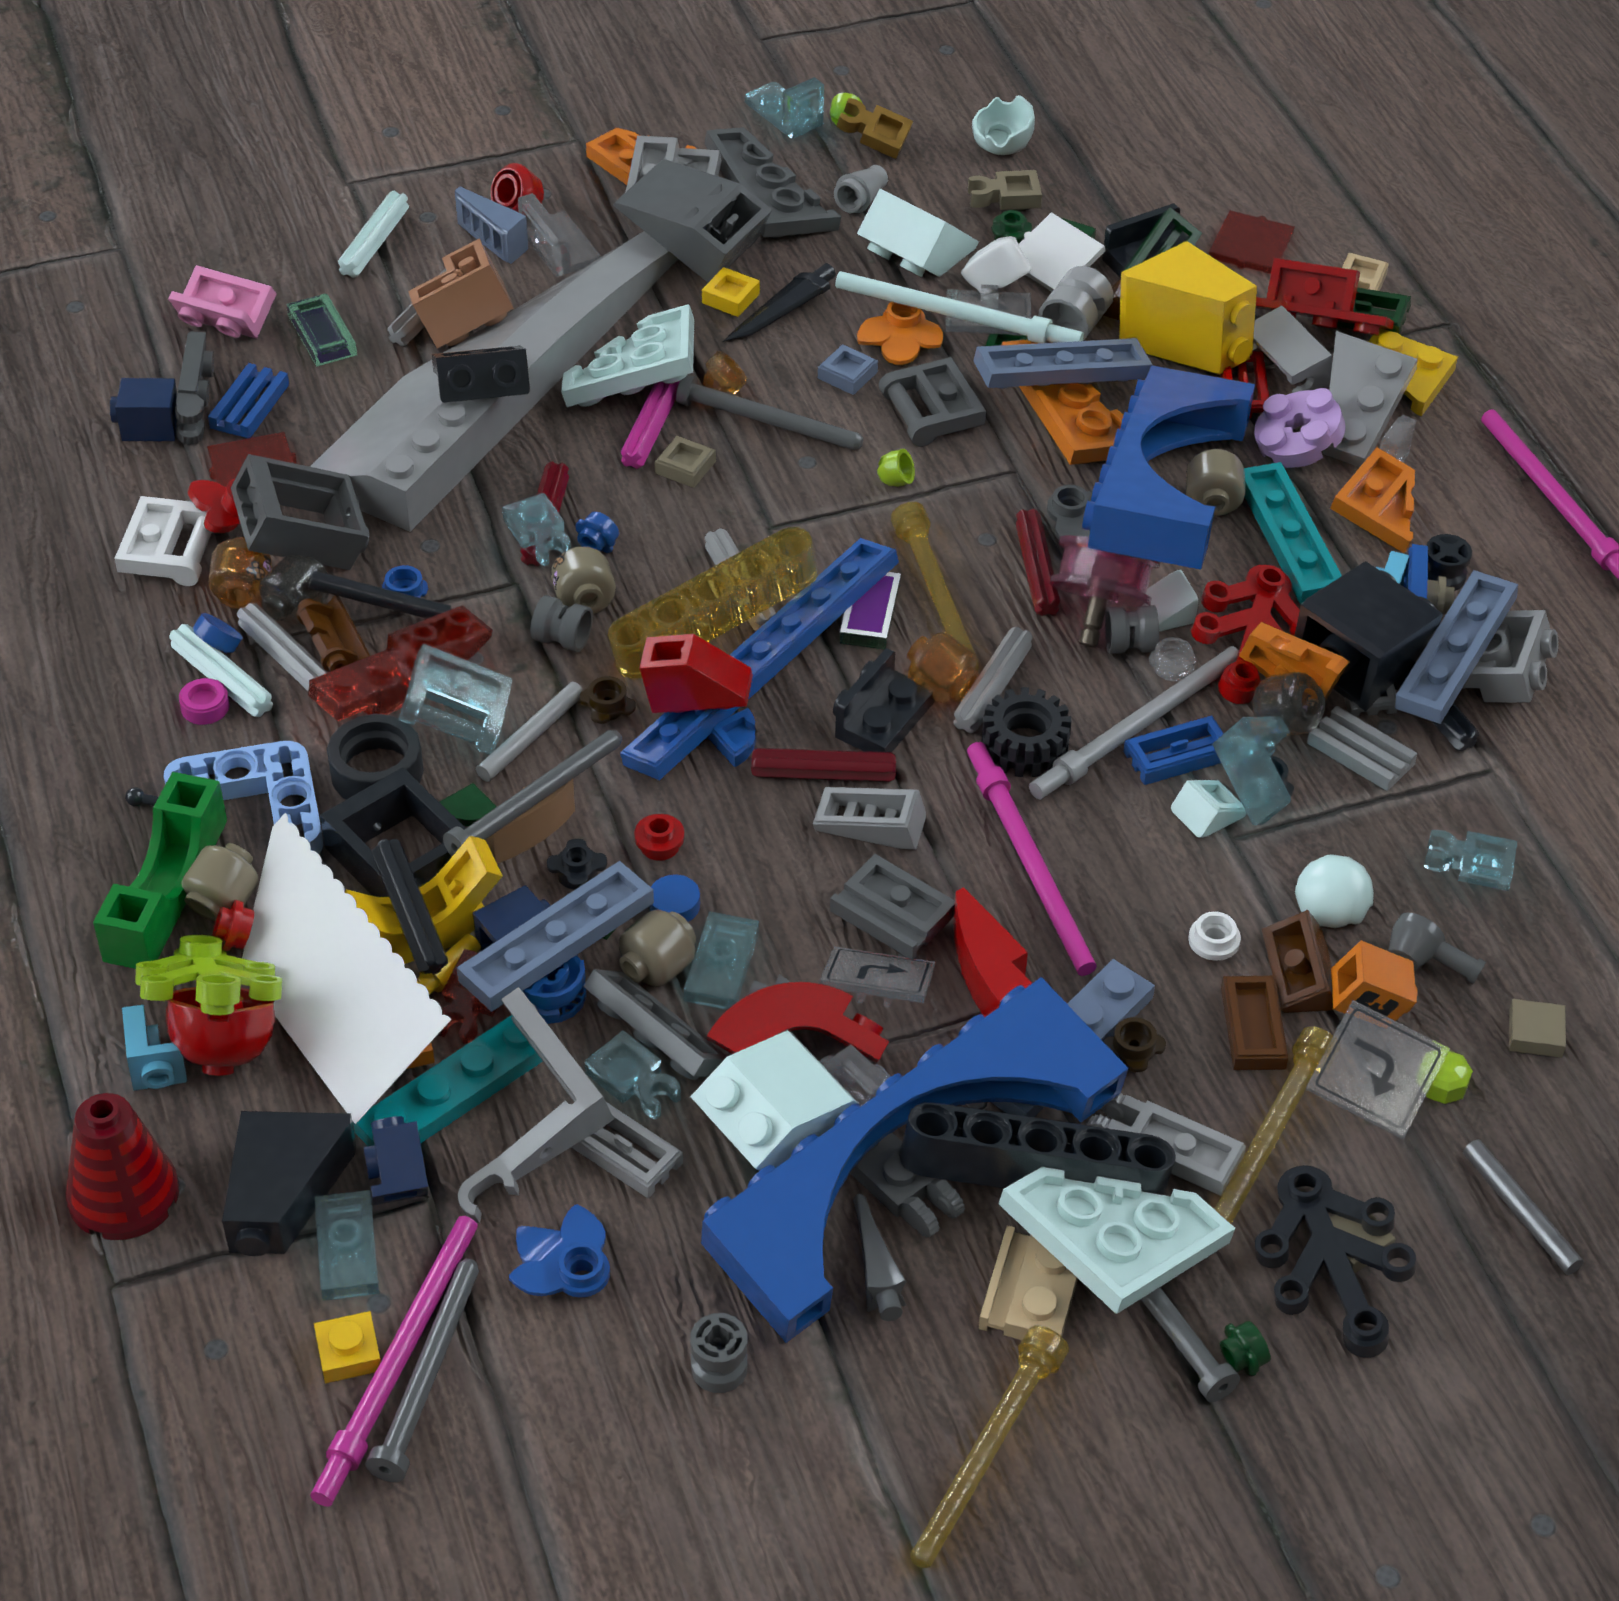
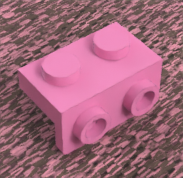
(224, 302)

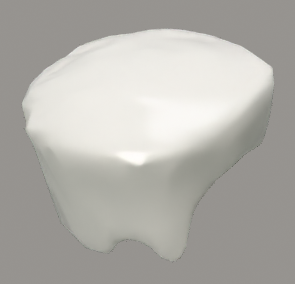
(996, 264)

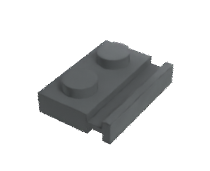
(893, 906)

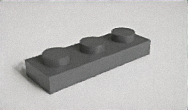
(654, 1023)

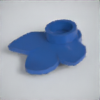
(555, 1256)

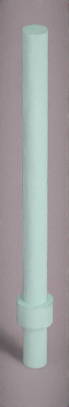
(1037, 329)

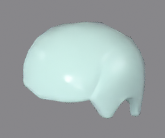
(1004, 126)
(1335, 891)

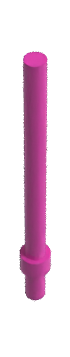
(1604, 550)
(996, 788)
(350, 1444)

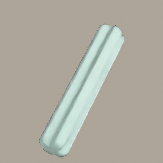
(373, 234)
(217, 666)

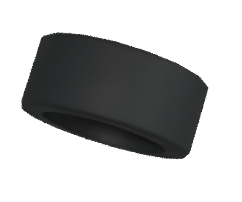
(371, 733)

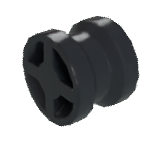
(1449, 558)

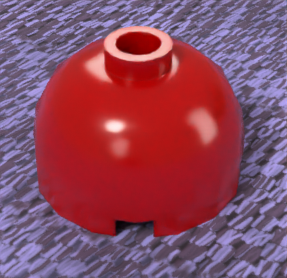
(219, 1040)

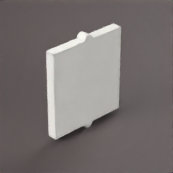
(1057, 248)

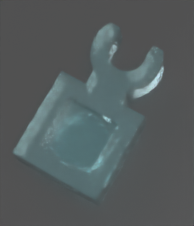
(538, 524)
(1480, 858)
(631, 1069)

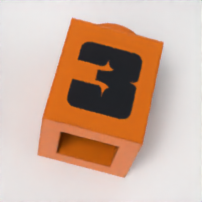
(1374, 980)

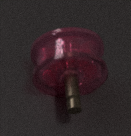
(1103, 580)

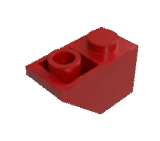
(692, 675)

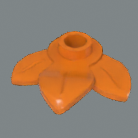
(900, 333)

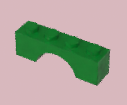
(141, 917)

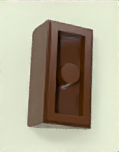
(1300, 963)

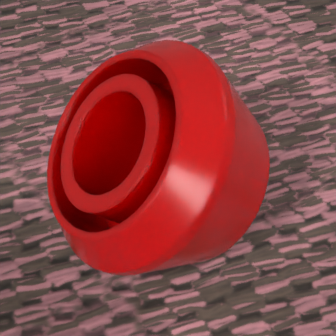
(514, 182)

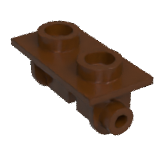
(332, 632)

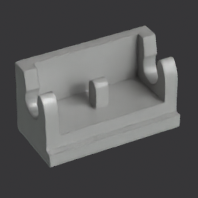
(1293, 350)

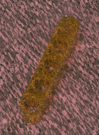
(719, 596)

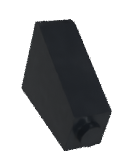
(277, 1174)

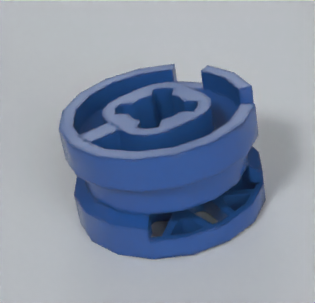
(559, 991)

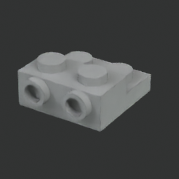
(1515, 658)

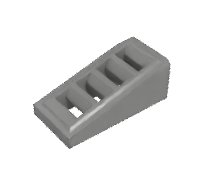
(897, 829)

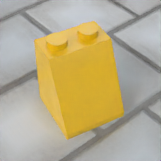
(1189, 309)

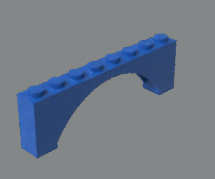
(1131, 504)
(1019, 1053)

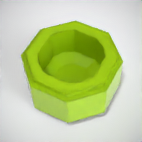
(1451, 1079)

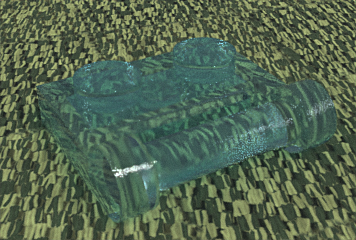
(460, 687)

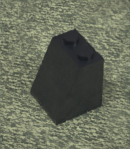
(1372, 626)

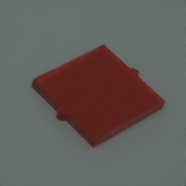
(1251, 241)
(229, 456)

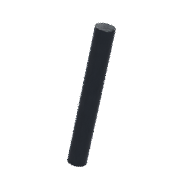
(375, 595)

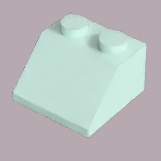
(913, 235)
(772, 1099)

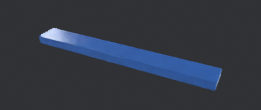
(767, 653)

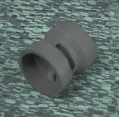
(561, 623)
(1131, 629)
(718, 1352)

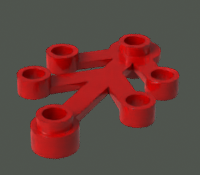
(1266, 588)

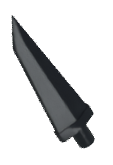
(796, 293)

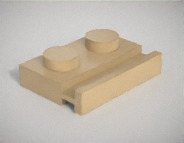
(1027, 1288)

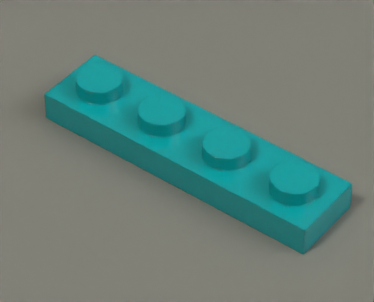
(1289, 529)
(456, 1082)

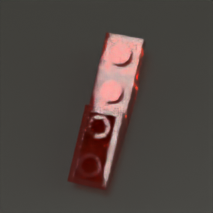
(382, 680)

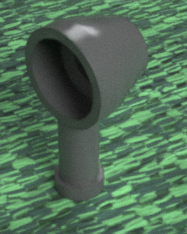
(1422, 940)

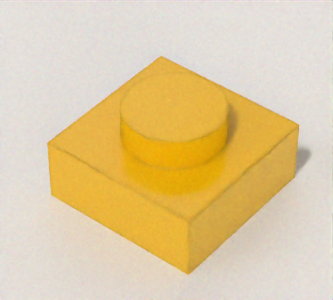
(730, 291)
(347, 1347)

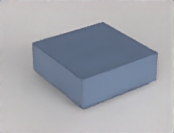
(847, 369)

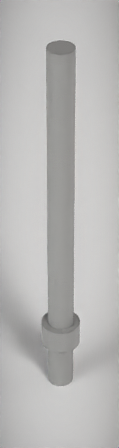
(1075, 764)

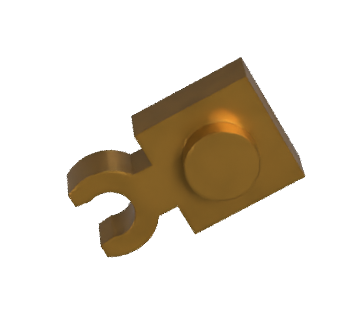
(879, 130)

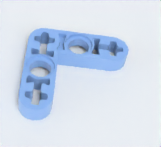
(264, 777)

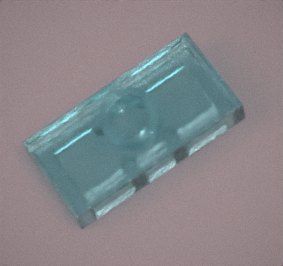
(721, 960)
(346, 1245)

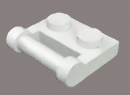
(152, 538)

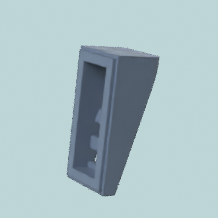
(496, 225)

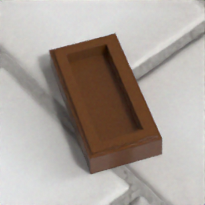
(1254, 1023)

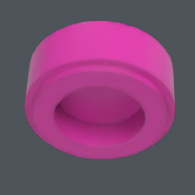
(204, 701)

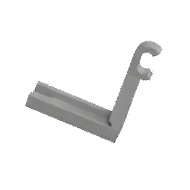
(554, 1133)

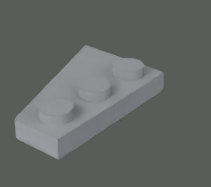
(1367, 387)

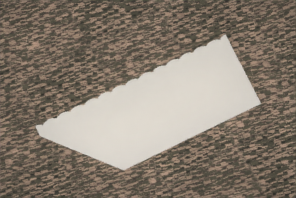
(342, 986)

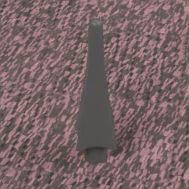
(882, 1274)

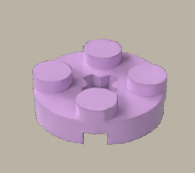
(1284, 413)

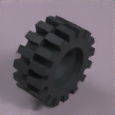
(1026, 712)

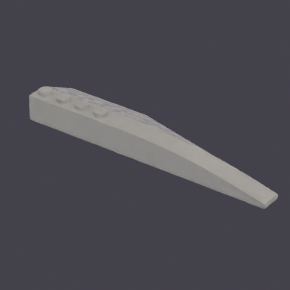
(418, 448)

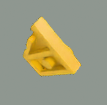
(1432, 371)

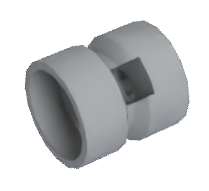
(1078, 300)

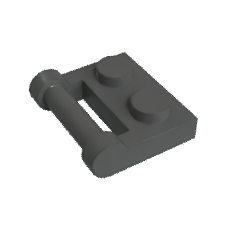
(943, 392)

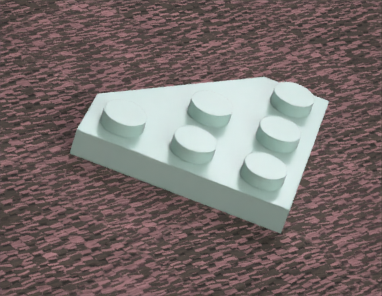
(654, 353)
(1114, 1233)

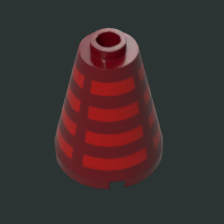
(117, 1171)

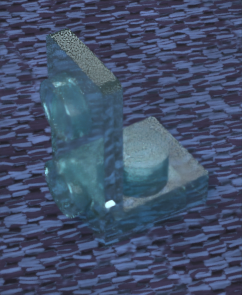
(790, 110)
(1246, 759)

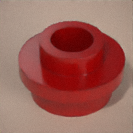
(659, 836)
(233, 925)

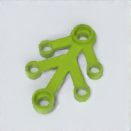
(215, 973)

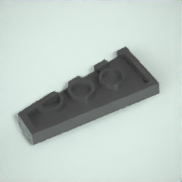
(752, 166)

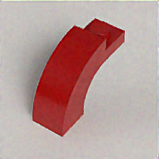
(795, 1008)

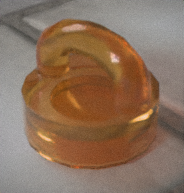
(725, 372)

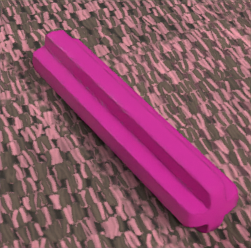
(649, 424)

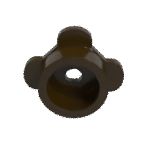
(607, 699)
(1139, 1033)

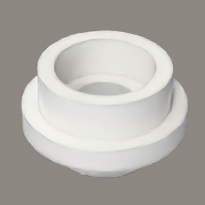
(1214, 936)

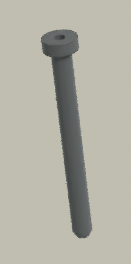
(690, 391)
(534, 792)
(1216, 1378)
(389, 1460)

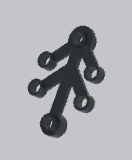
(1331, 1247)

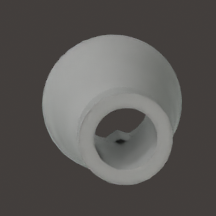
(858, 189)

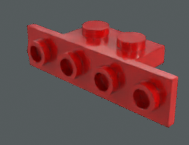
(1319, 293)

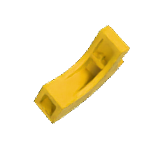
(448, 896)

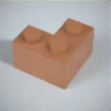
(462, 296)

